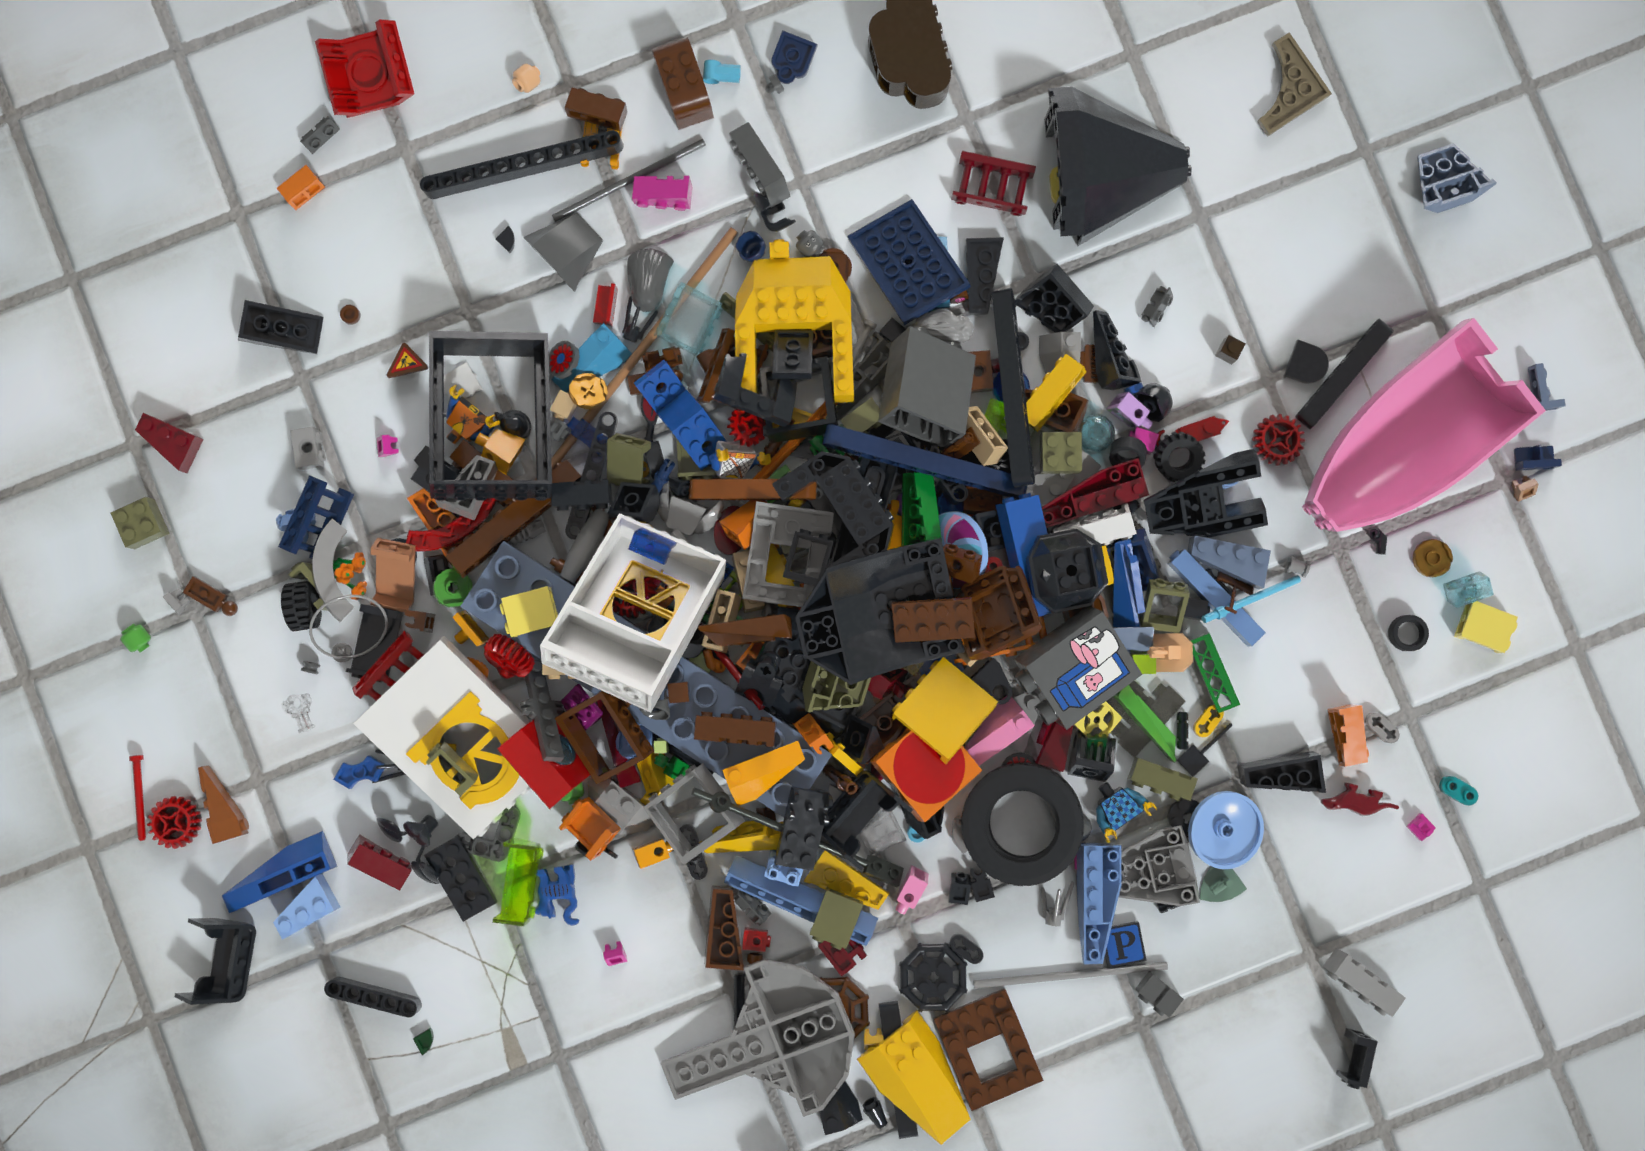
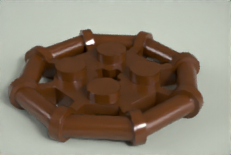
(849, 1004)

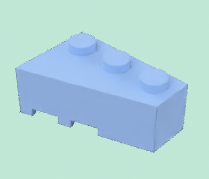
(309, 906)

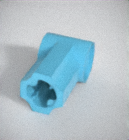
(716, 72)

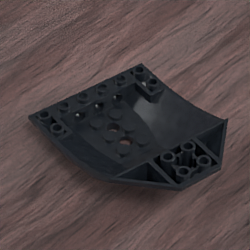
(847, 616)

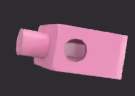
(914, 884)

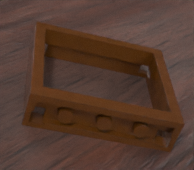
(586, 749)

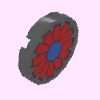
(563, 359)

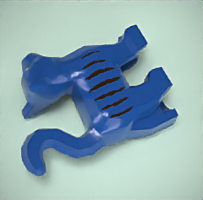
(560, 889)

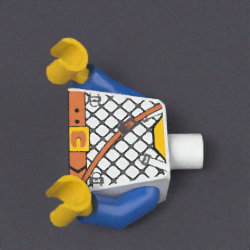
(734, 460)

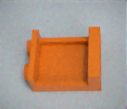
(590, 826)

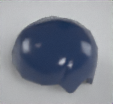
(750, 246)

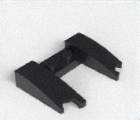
(775, 410)

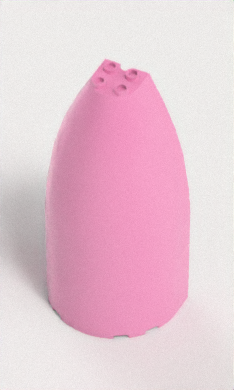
(1420, 433)

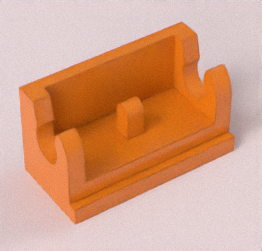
(300, 187)
(812, 733)

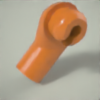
(713, 663)

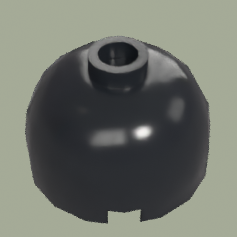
(1156, 400)

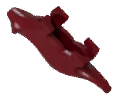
(1357, 802)

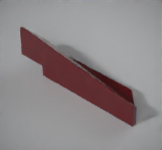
(1055, 746)

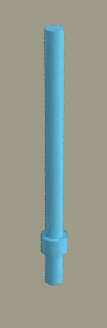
(1220, 612)

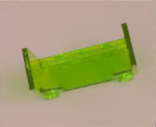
(520, 882)

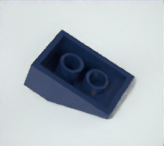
(1143, 551)

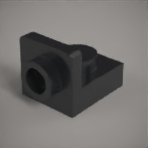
(959, 888)

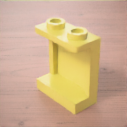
(529, 611)
(1486, 626)

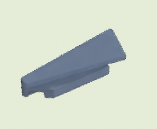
(1136, 638)

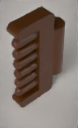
(1086, 360)

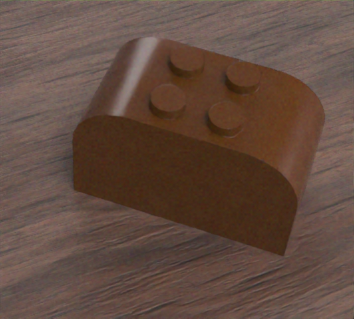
(683, 83)

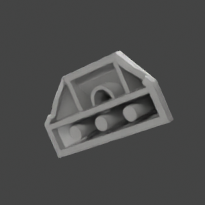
(620, 805)

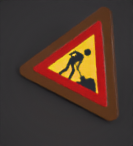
(406, 363)

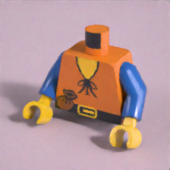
(466, 418)

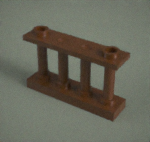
(712, 375)

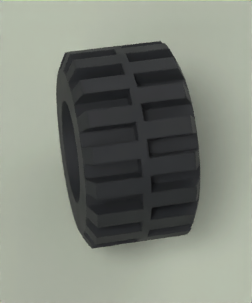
(1171, 442)
(298, 605)

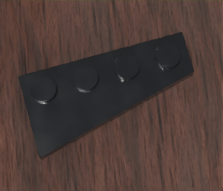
(982, 266)

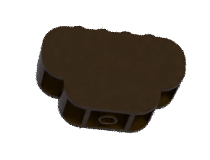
(910, 52)

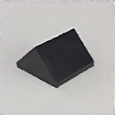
(861, 740)

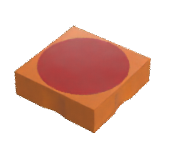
(921, 776)

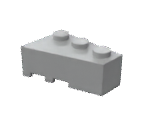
(478, 469)

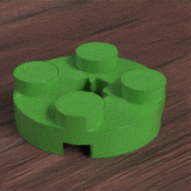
(441, 585)

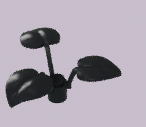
(421, 834)

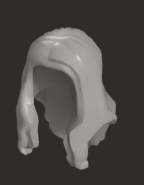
(947, 324)

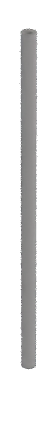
(1070, 975)

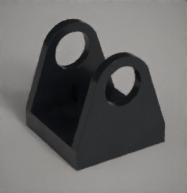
(990, 676)
(1089, 768)

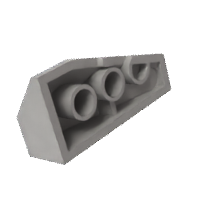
(1057, 345)

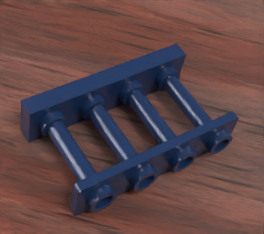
(304, 512)

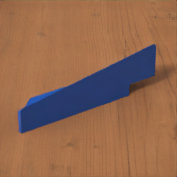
(1128, 592)

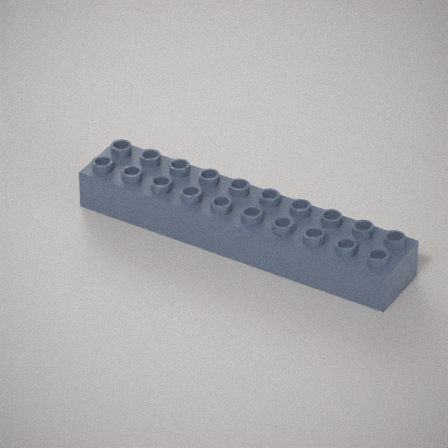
(516, 572)

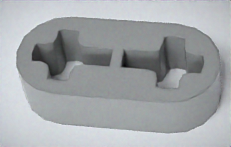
(1379, 731)

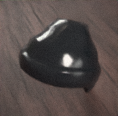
(514, 422)

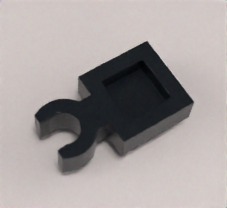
(981, 887)

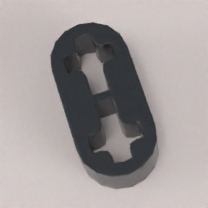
(969, 945)

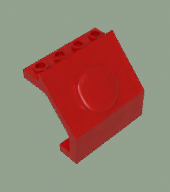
(365, 70)

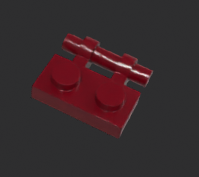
(842, 959)

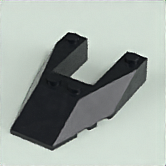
(1198, 502)

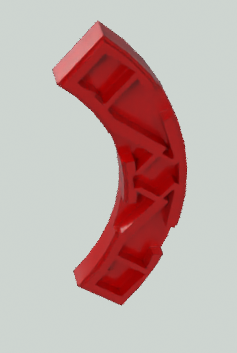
(452, 532)

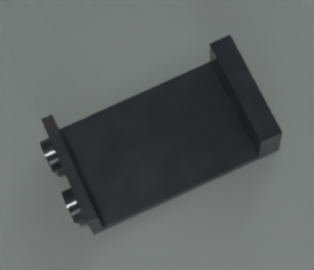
(370, 632)

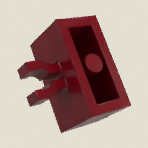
(885, 683)

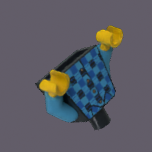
(1118, 808)

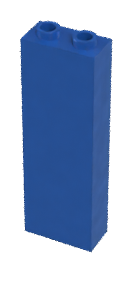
(1020, 525)

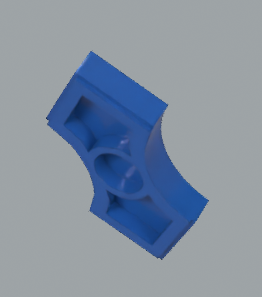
(349, 774)

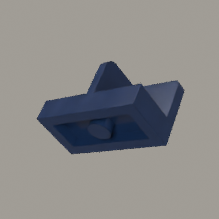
(1535, 458)

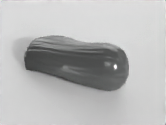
(647, 277)

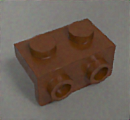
(980, 501)

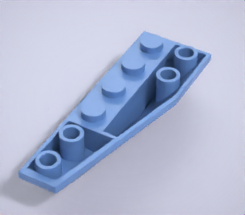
(1097, 897)

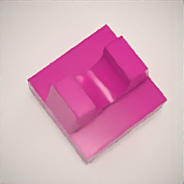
(384, 446)
(1421, 827)
(616, 955)

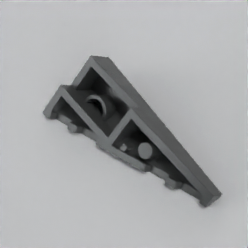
(868, 372)

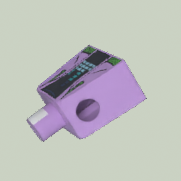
(1130, 411)

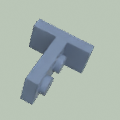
(1539, 388)

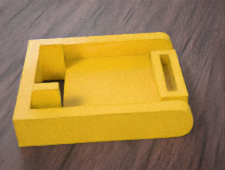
(840, 755)

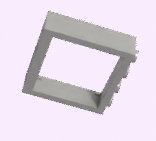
(670, 829)

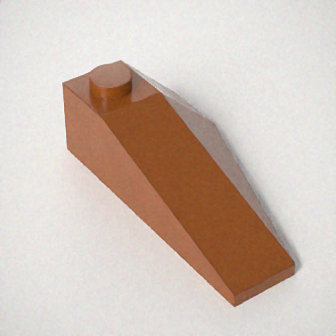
(225, 818)

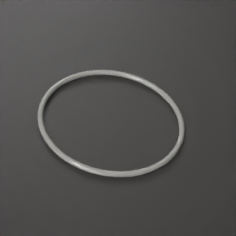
(352, 656)

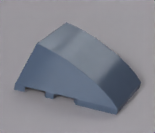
(1450, 179)

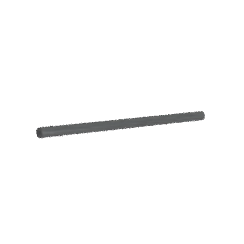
(628, 180)

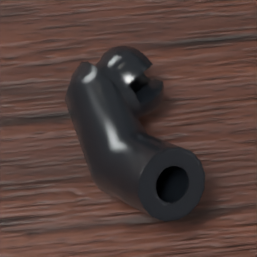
(1380, 539)

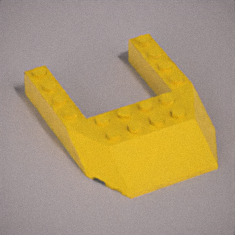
(796, 296)

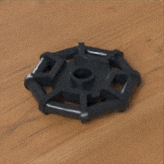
(941, 985)

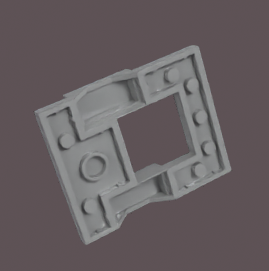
(777, 526)

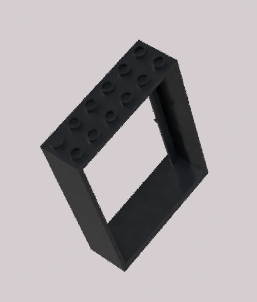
(489, 344)

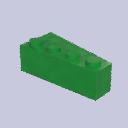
(919, 509)

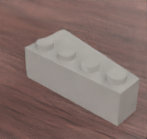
(1364, 982)

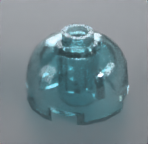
(1101, 438)

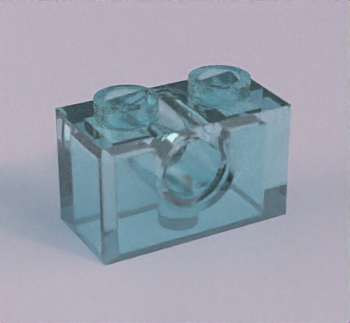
(1468, 589)

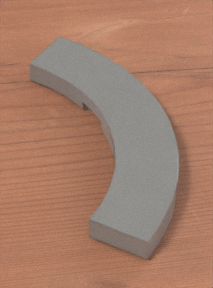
(323, 570)

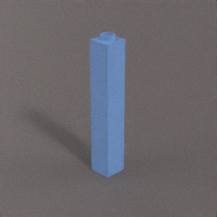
(1209, 590)

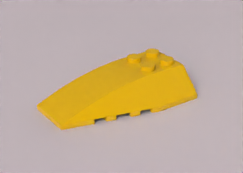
(917, 1078)

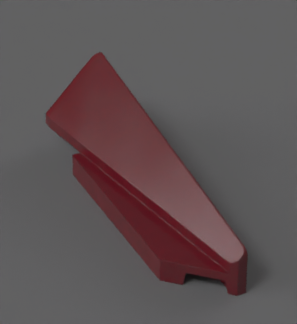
(630, 775)

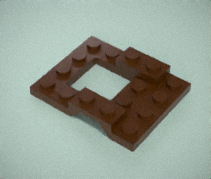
(976, 1024)

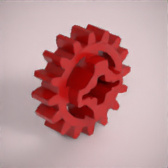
(741, 430)

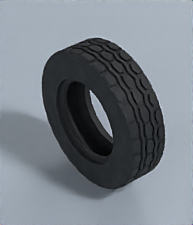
(1008, 866)

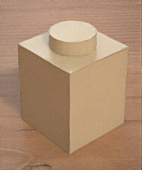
(563, 406)

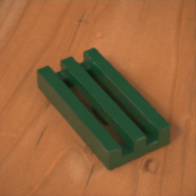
(1096, 738)

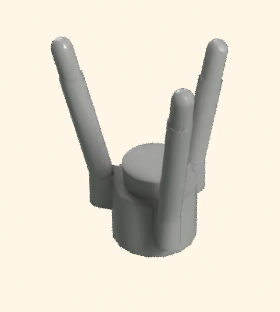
(1055, 915)

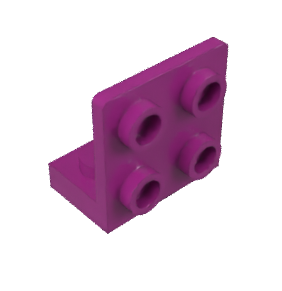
(586, 716)

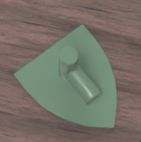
(1221, 885)

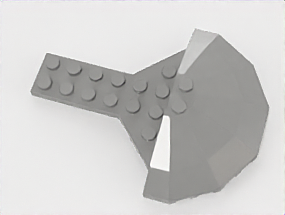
(787, 1035)

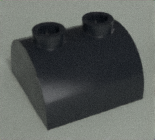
(636, 501)

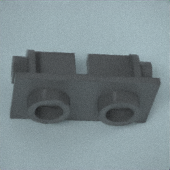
(324, 131)
(1162, 299)
(758, 911)

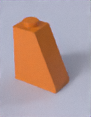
(739, 524)

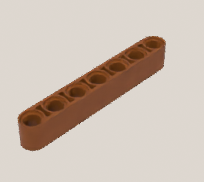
(742, 490)

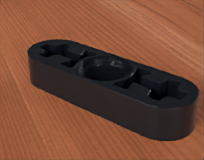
(702, 864)

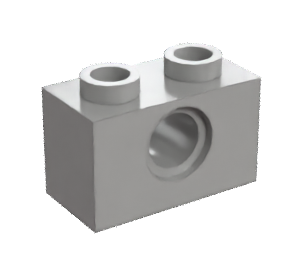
(300, 440)

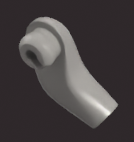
(957, 836)

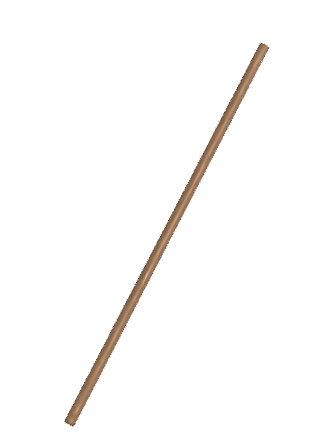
(644, 345)

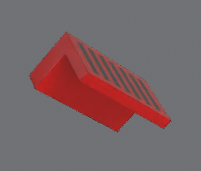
(605, 305)

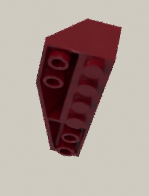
(1098, 492)

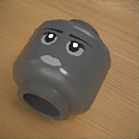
(809, 243)

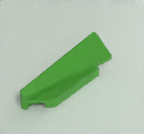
(1147, 721)

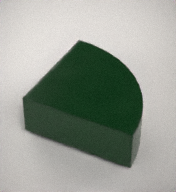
(424, 1040)

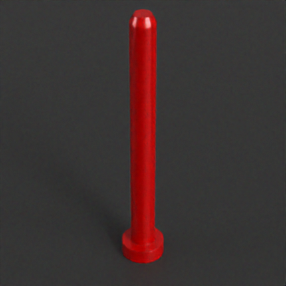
(139, 802)

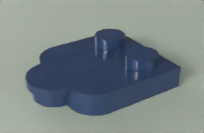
(792, 57)

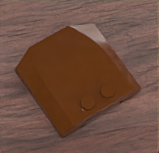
(1001, 611)

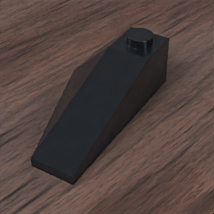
(992, 530)
(841, 1111)

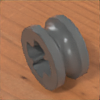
(310, 667)

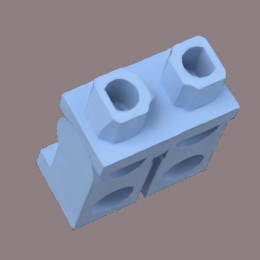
(782, 873)

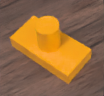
(469, 629)

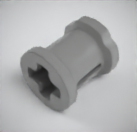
(1297, 566)

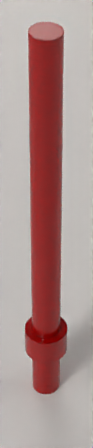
(751, 694)

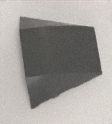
(567, 247)

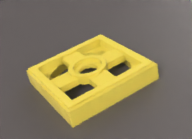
(1105, 728)

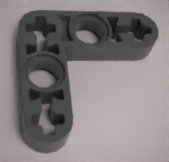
(492, 845)

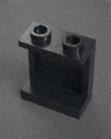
(1361, 1059)

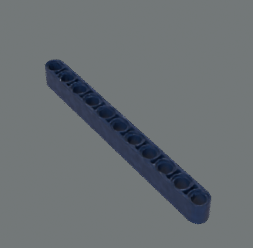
(921, 461)

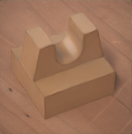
(1526, 489)

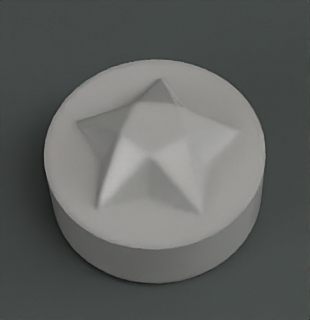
(342, 649)

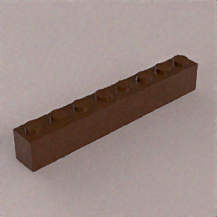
(504, 525)

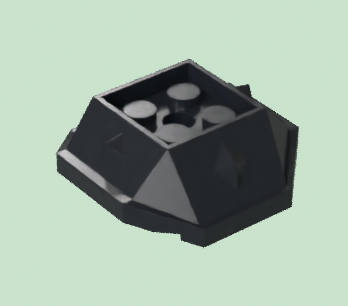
(1048, 574)

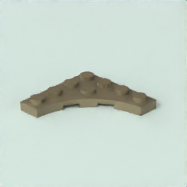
(1299, 88)

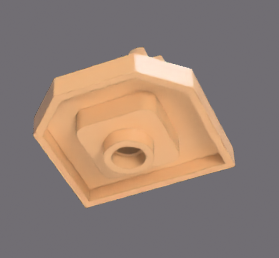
(1172, 652)

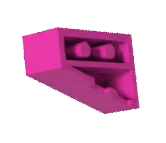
(662, 192)

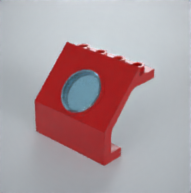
(546, 778)

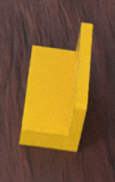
(653, 775)

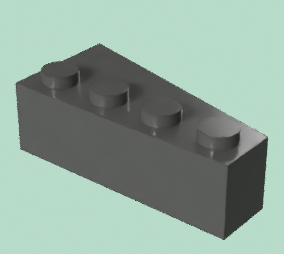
(759, 164)

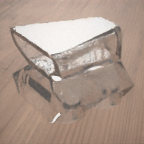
(882, 832)

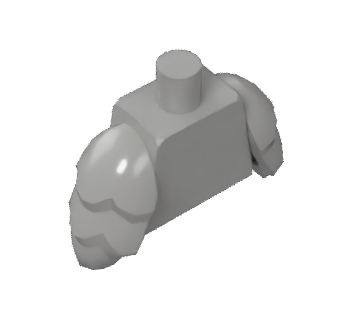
(685, 514)

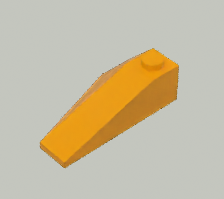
(756, 775)

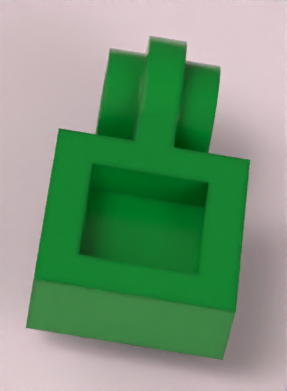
(673, 768)

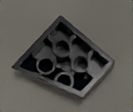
(1055, 301)

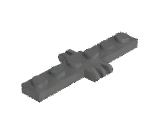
(543, 711)

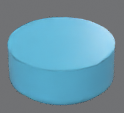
(913, 835)

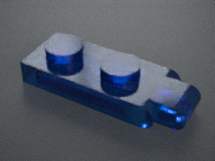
(585, 432)

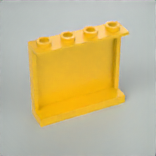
(944, 708)

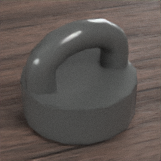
(774, 85)

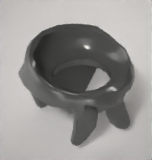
(662, 714)

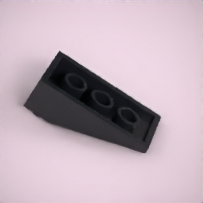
(280, 327)

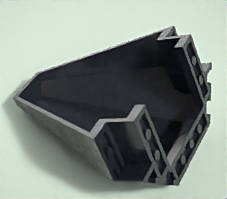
(1107, 163)

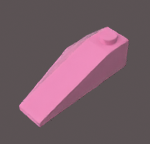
(998, 731)

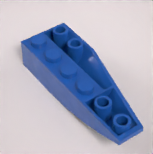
(285, 869)

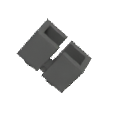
(1159, 994)

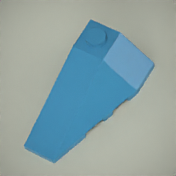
(597, 355)

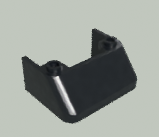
(854, 812)
(229, 965)

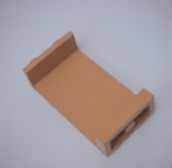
(394, 574)

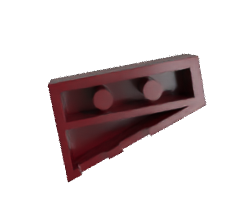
(171, 442)
(378, 862)

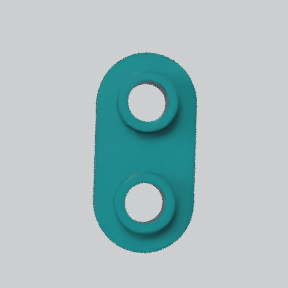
(1459, 791)

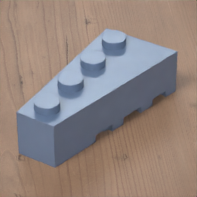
(1236, 560)

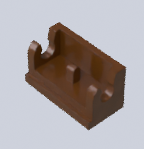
(422, 621)

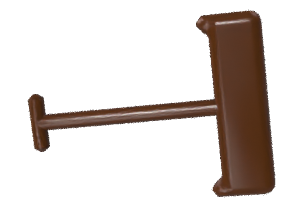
(1236, 584)

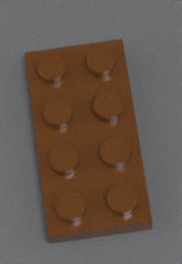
(933, 619)

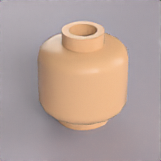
(526, 78)

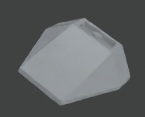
(1160, 869)

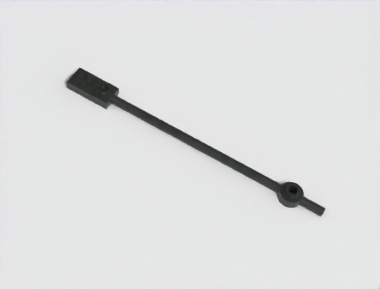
(873, 865)

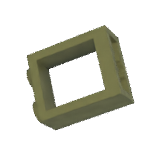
(1159, 621)

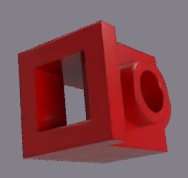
(750, 934)

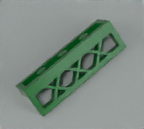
(1221, 671)

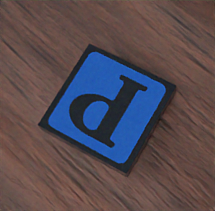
(1125, 945)

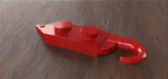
(1201, 429)

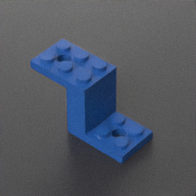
(680, 413)

